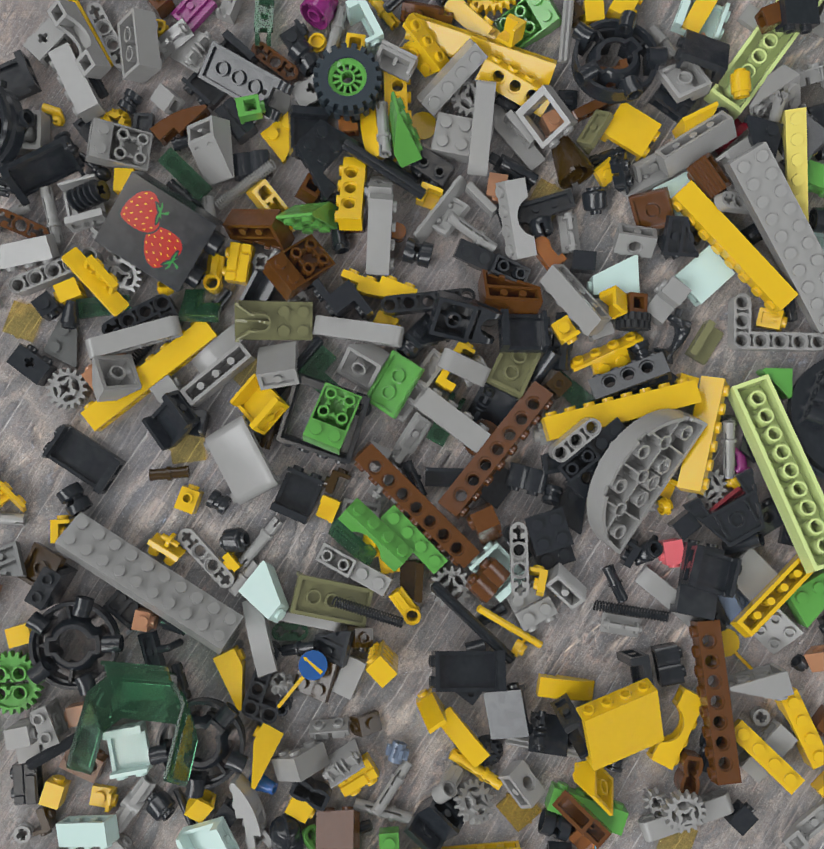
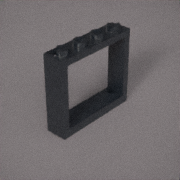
(306, 447)

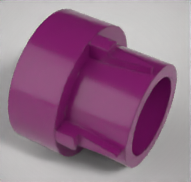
(319, 12)

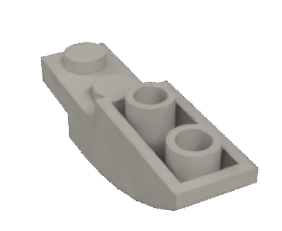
(355, 569)
(250, 808)

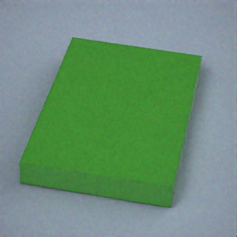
(394, 384)

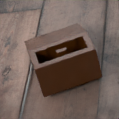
(297, 266)

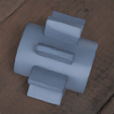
(397, 752)

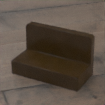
(412, 579)

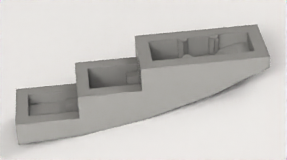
(428, 376)
(260, 640)

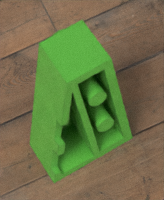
(808, 599)

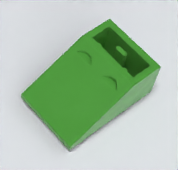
(541, 19)
(405, 138)
(310, 217)
(331, 418)

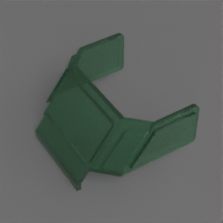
(136, 694)

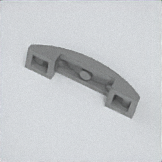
(215, 349)
(661, 591)
(805, 828)

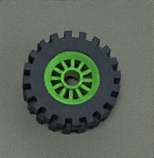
(342, 102)

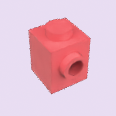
(672, 552)

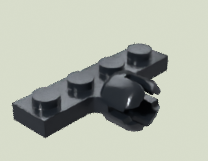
(538, 212)

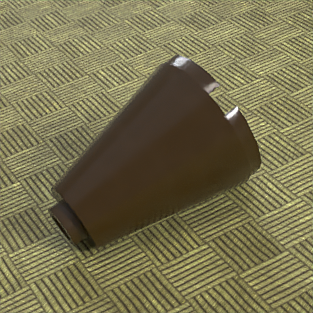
(570, 163)

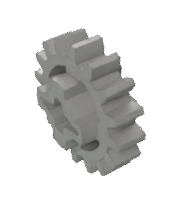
(463, 100)
(127, 269)
(63, 394)
(712, 488)
(459, 587)
(473, 802)
(684, 811)

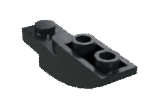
(495, 263)
(591, 451)

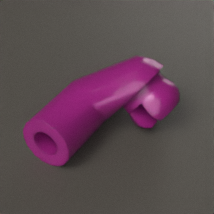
(741, 461)

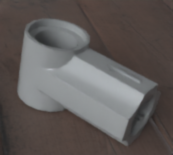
(448, 784)

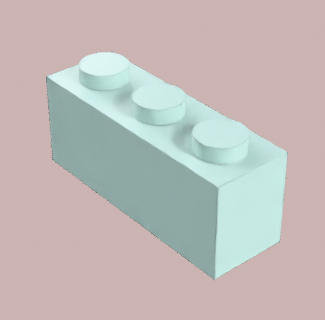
(87, 831)

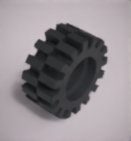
(634, 321)

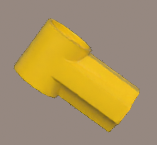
(214, 272)
(405, 604)

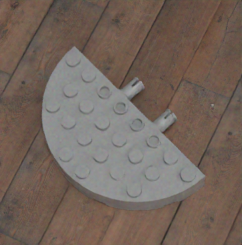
(637, 472)

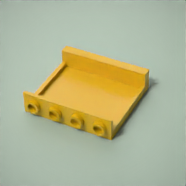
(621, 723)

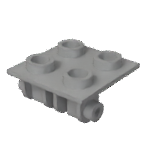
(194, 51)
(778, 632)
(343, 763)

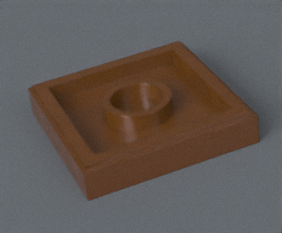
(651, 207)

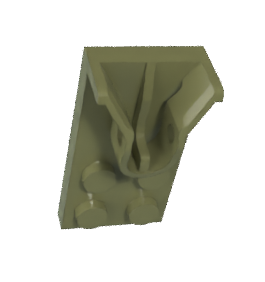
(273, 320)
(513, 371)
(315, 595)

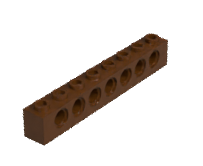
(535, 394)
(466, 551)
(730, 770)

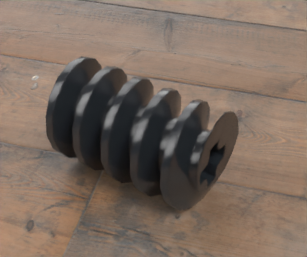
(88, 195)

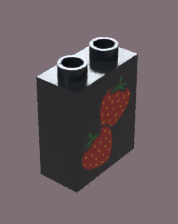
(161, 232)

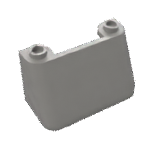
(241, 460)

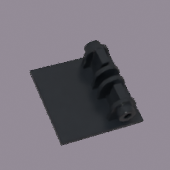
(491, 404)
(497, 490)
(547, 735)

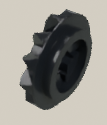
(496, 746)

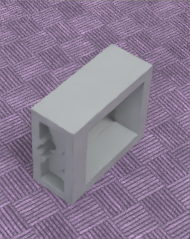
(535, 101)

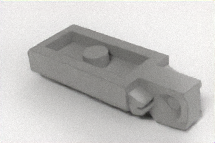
(410, 437)

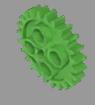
(13, 699)

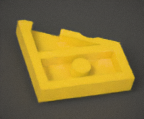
(278, 137)

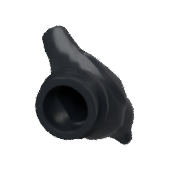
(650, 550)

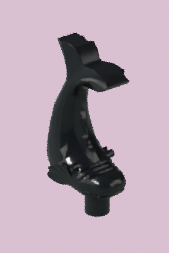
(681, 329)

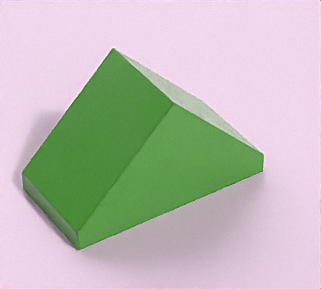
(781, 380)

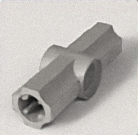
(134, 801)

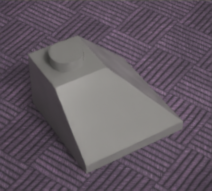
(362, 364)
(114, 377)

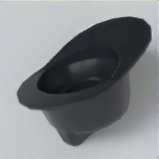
(286, 833)

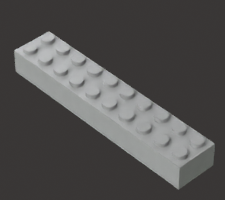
(782, 227)
(149, 582)

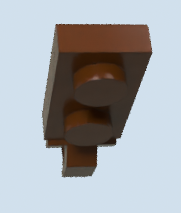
(429, 10)

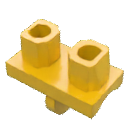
(166, 545)

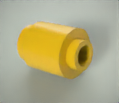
(740, 83)

